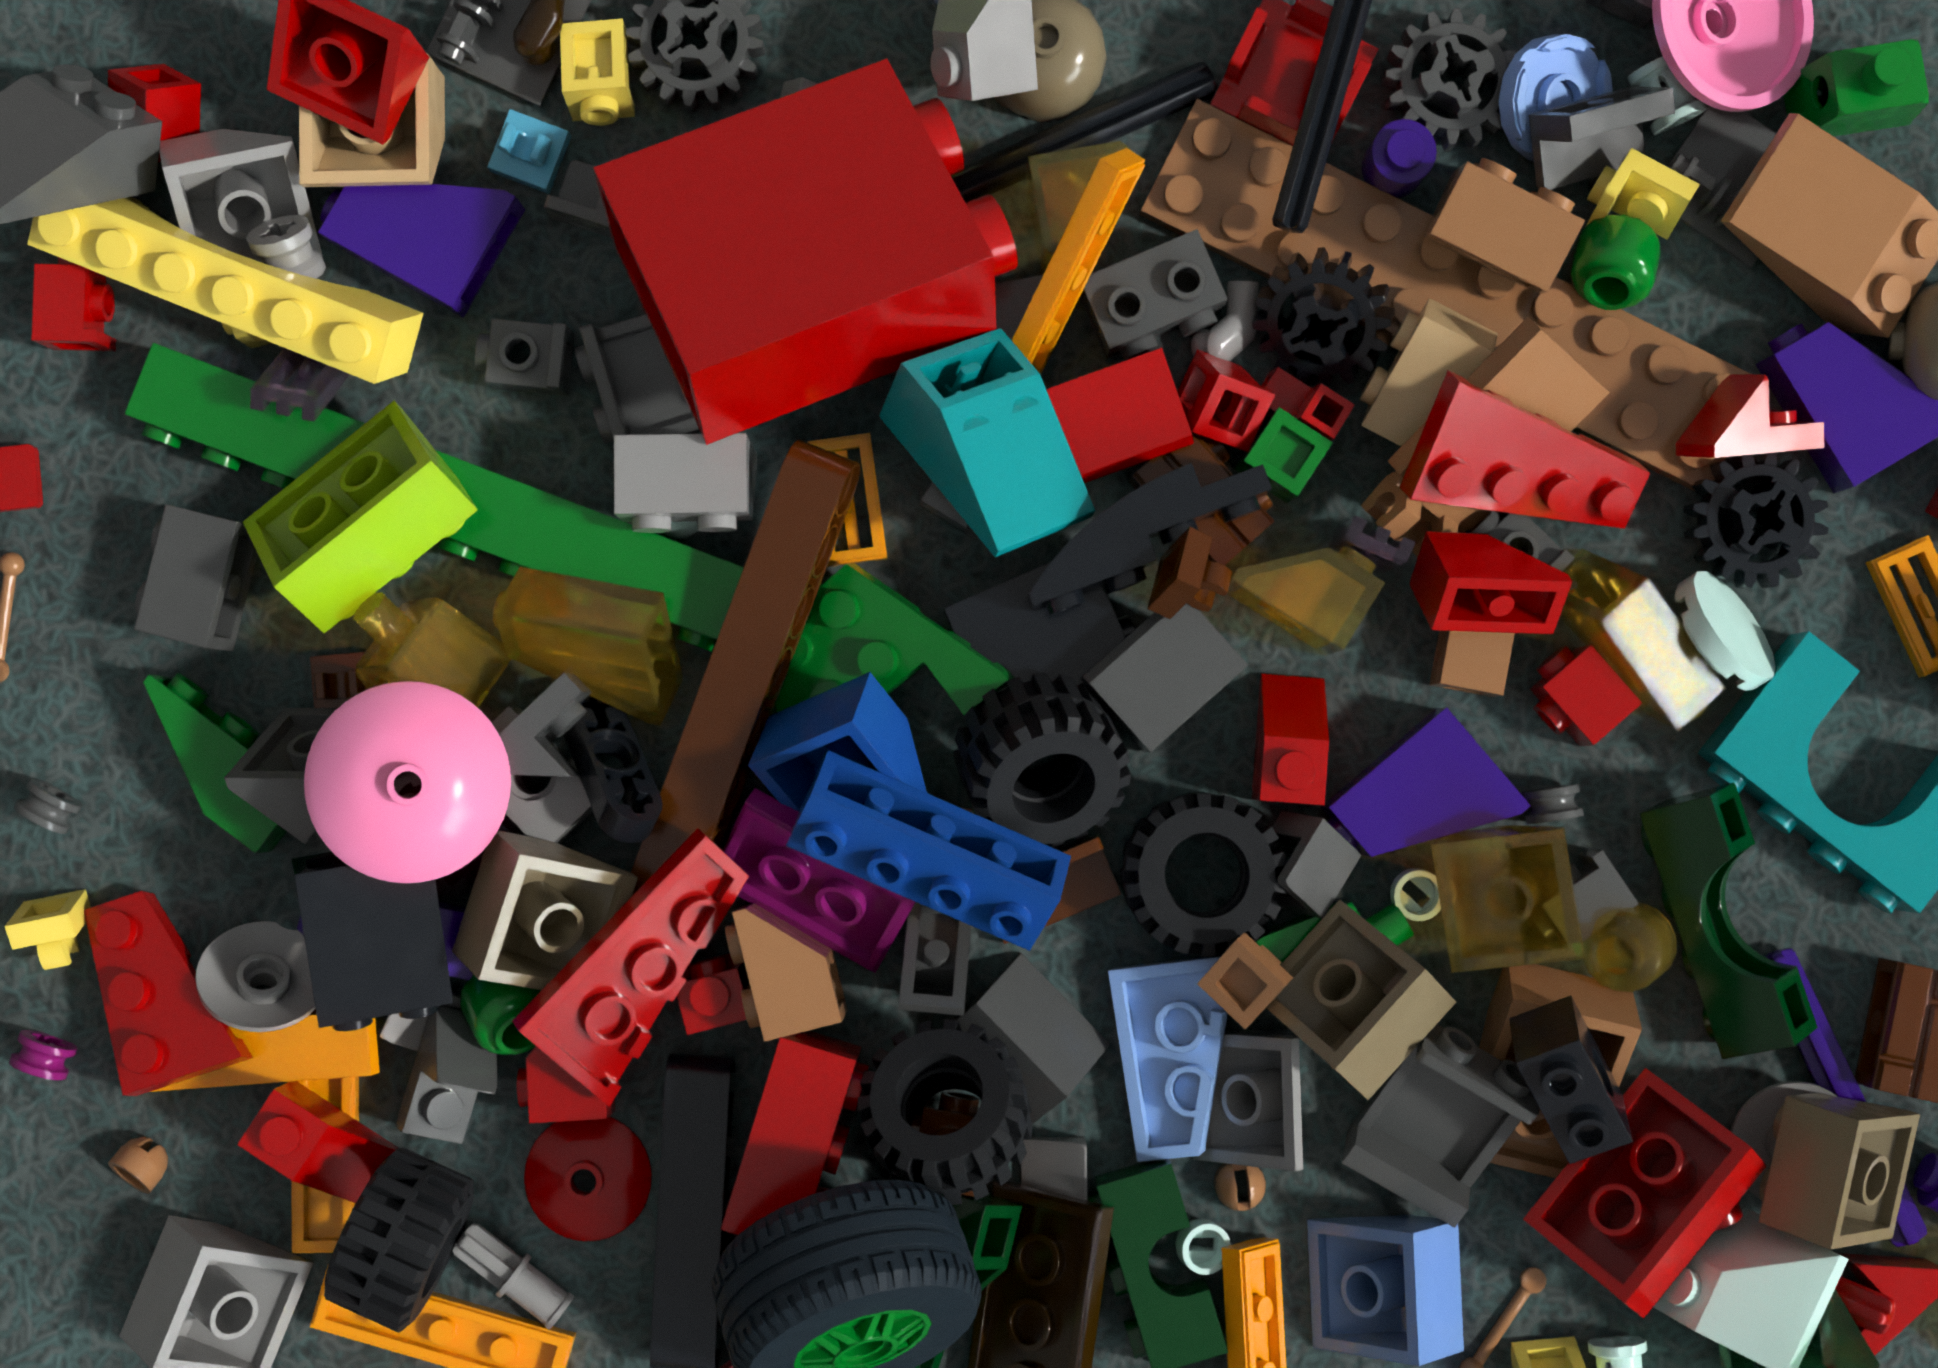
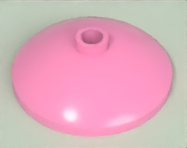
(1735, 50)
(398, 731)

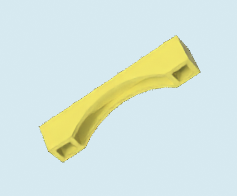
(298, 312)

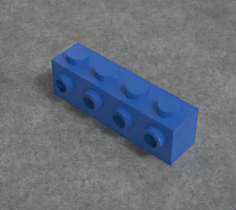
(929, 851)

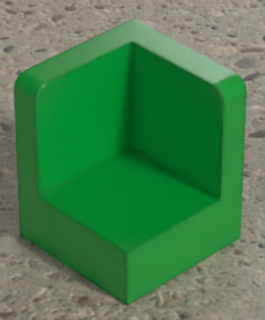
(1288, 453)

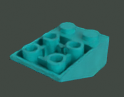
(989, 440)

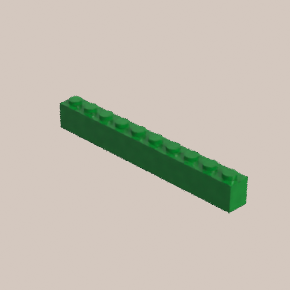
(513, 520)

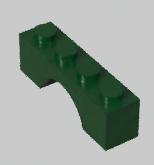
(1745, 996)

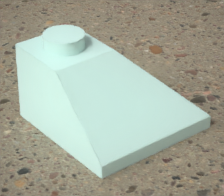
(1755, 1291)

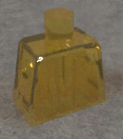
(429, 645)

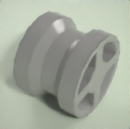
(286, 245)

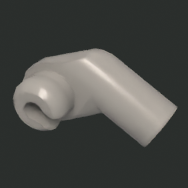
(1236, 329)

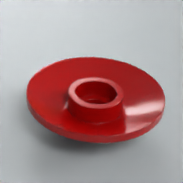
(615, 1160)

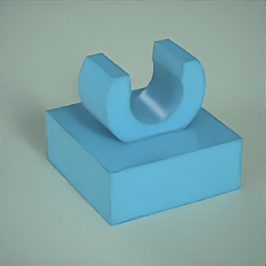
(529, 151)

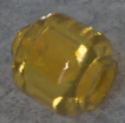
(1630, 948)

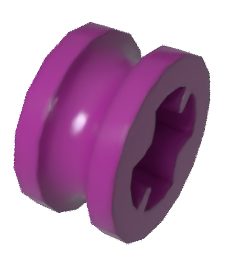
(42, 1055)

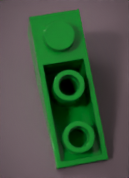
(207, 752)

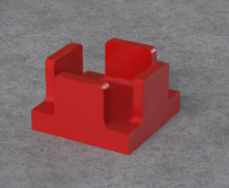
(1276, 65)

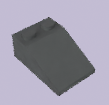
(72, 144)

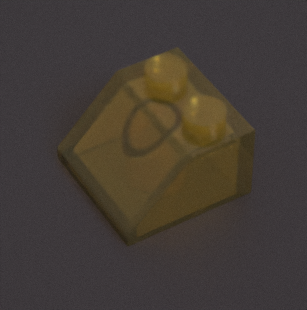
(1311, 594)
(1507, 897)

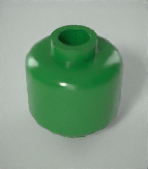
(1615, 262)
(490, 1013)

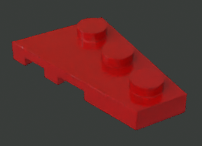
(152, 998)

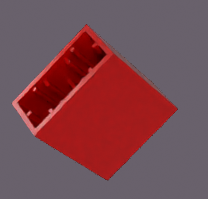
(805, 246)

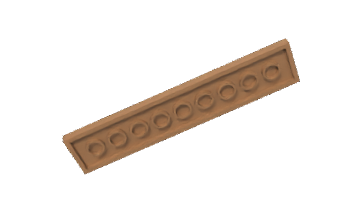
(1227, 186)

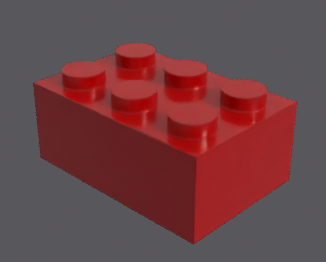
(796, 1126)
(1649, 1204)

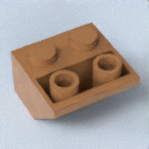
(1504, 225)
(789, 975)

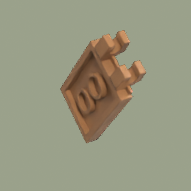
(1533, 376)

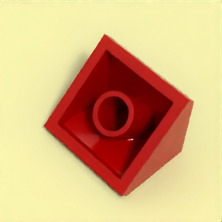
(345, 64)
(1121, 415)

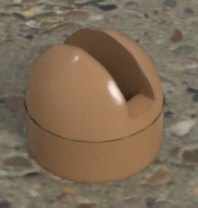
(138, 1166)
(1227, 1188)

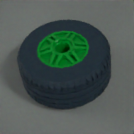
(848, 1281)

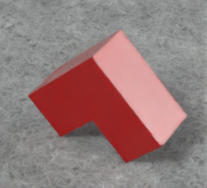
(1314, 406)

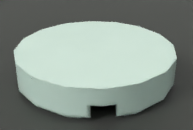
(1725, 630)

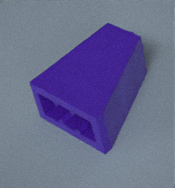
(424, 235)
(1866, 404)
(1423, 789)

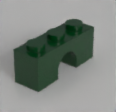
(1172, 1321)

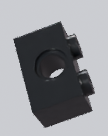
(1570, 1080)

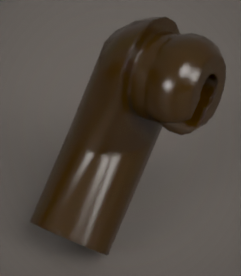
(538, 30)

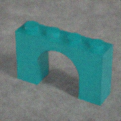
(1765, 753)

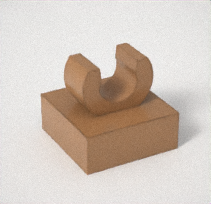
(1245, 980)

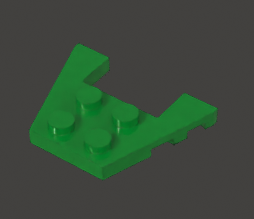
(869, 627)

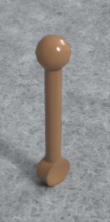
(10, 565)
(1531, 1281)

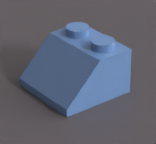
(1386, 1287)

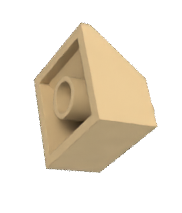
(341, 157)

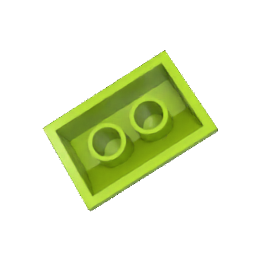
(358, 518)

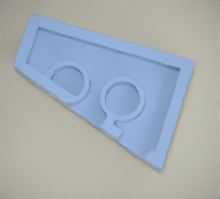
(1168, 1053)

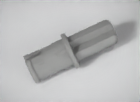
(512, 1274)

